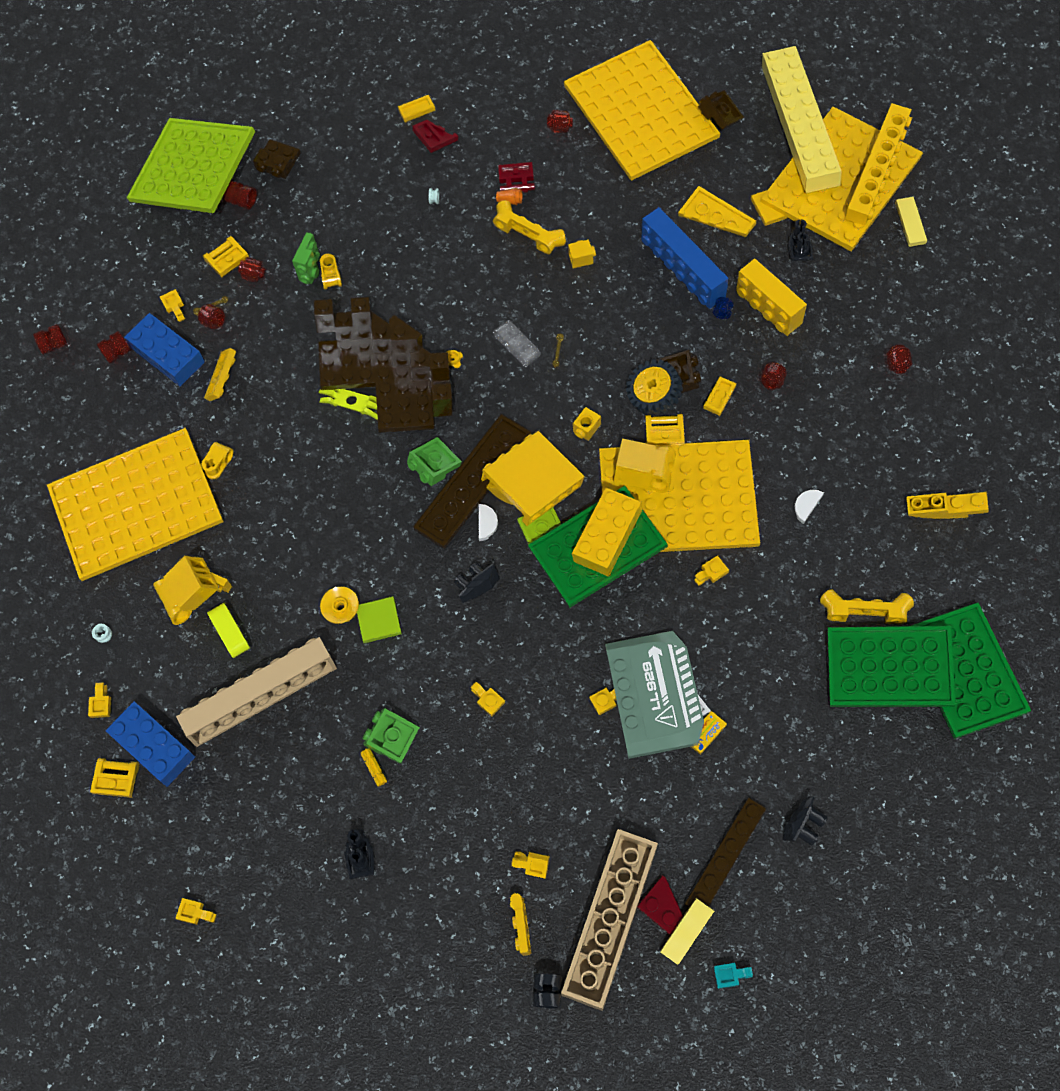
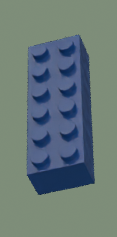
(684, 258)

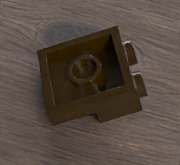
(721, 109)
(276, 159)
(685, 365)

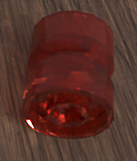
(242, 195)
(43, 339)
(113, 347)

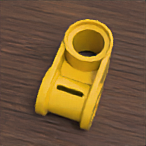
(330, 274)
(216, 460)

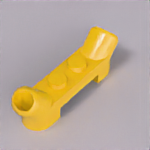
(545, 240)
(839, 609)

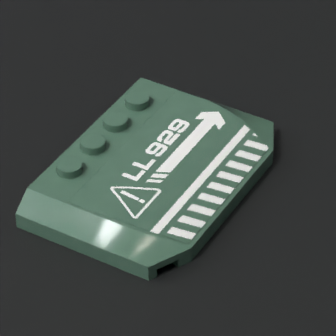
(655, 694)

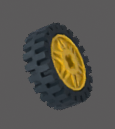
(654, 387)

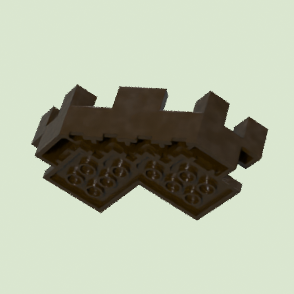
(383, 355)

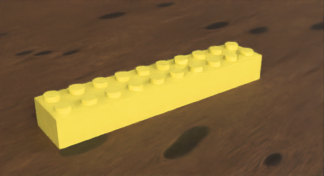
(801, 120)

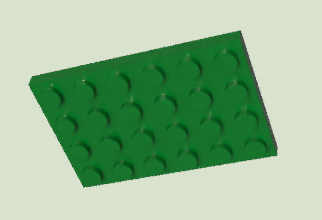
(578, 582)
(891, 666)
(982, 677)

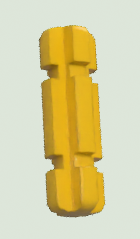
(373, 767)

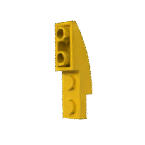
(946, 507)

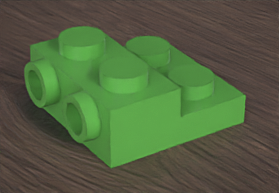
(306, 259)
(433, 461)
(390, 735)

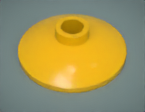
(333, 599)

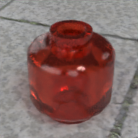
(559, 121)
(251, 269)
(211, 316)
(899, 359)
(773, 376)

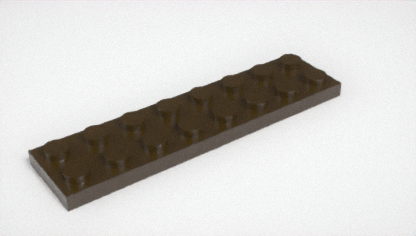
(466, 488)

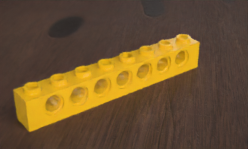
(878, 164)

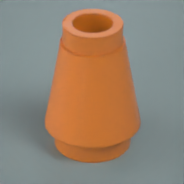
(512, 195)

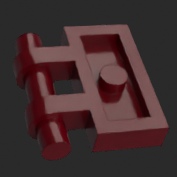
(516, 173)

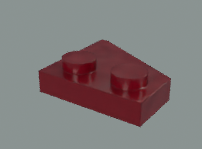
(433, 136)
(661, 906)

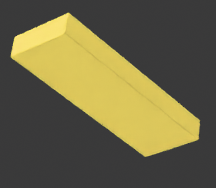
(911, 221)
(687, 931)

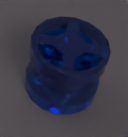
(723, 308)

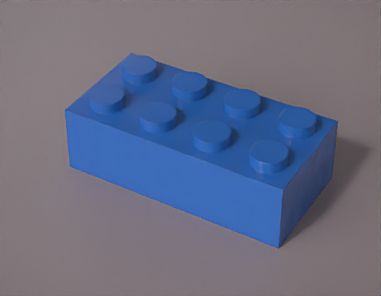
(164, 349)
(150, 744)

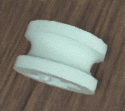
(433, 196)
(104, 637)

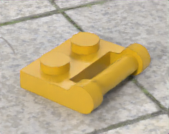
(229, 259)
(664, 434)
(112, 783)

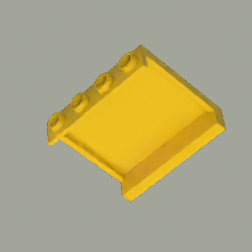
(533, 476)

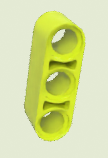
(228, 630)

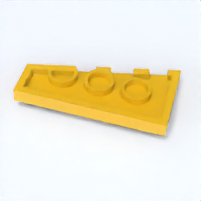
(713, 211)

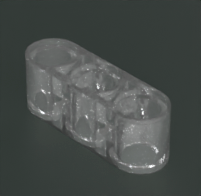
(516, 343)

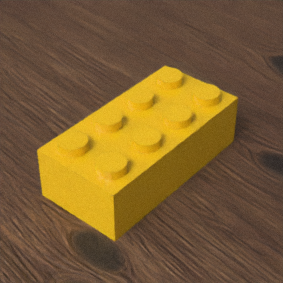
(770, 297)
(607, 532)

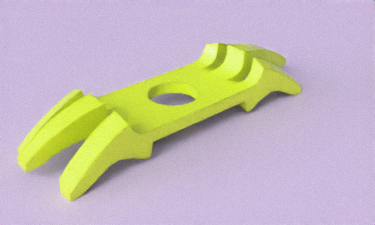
(362, 404)

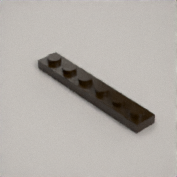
(727, 853)

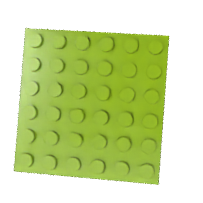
(191, 165)

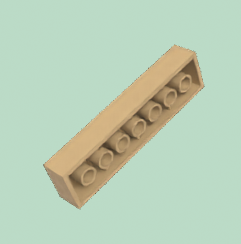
(256, 692)
(609, 920)

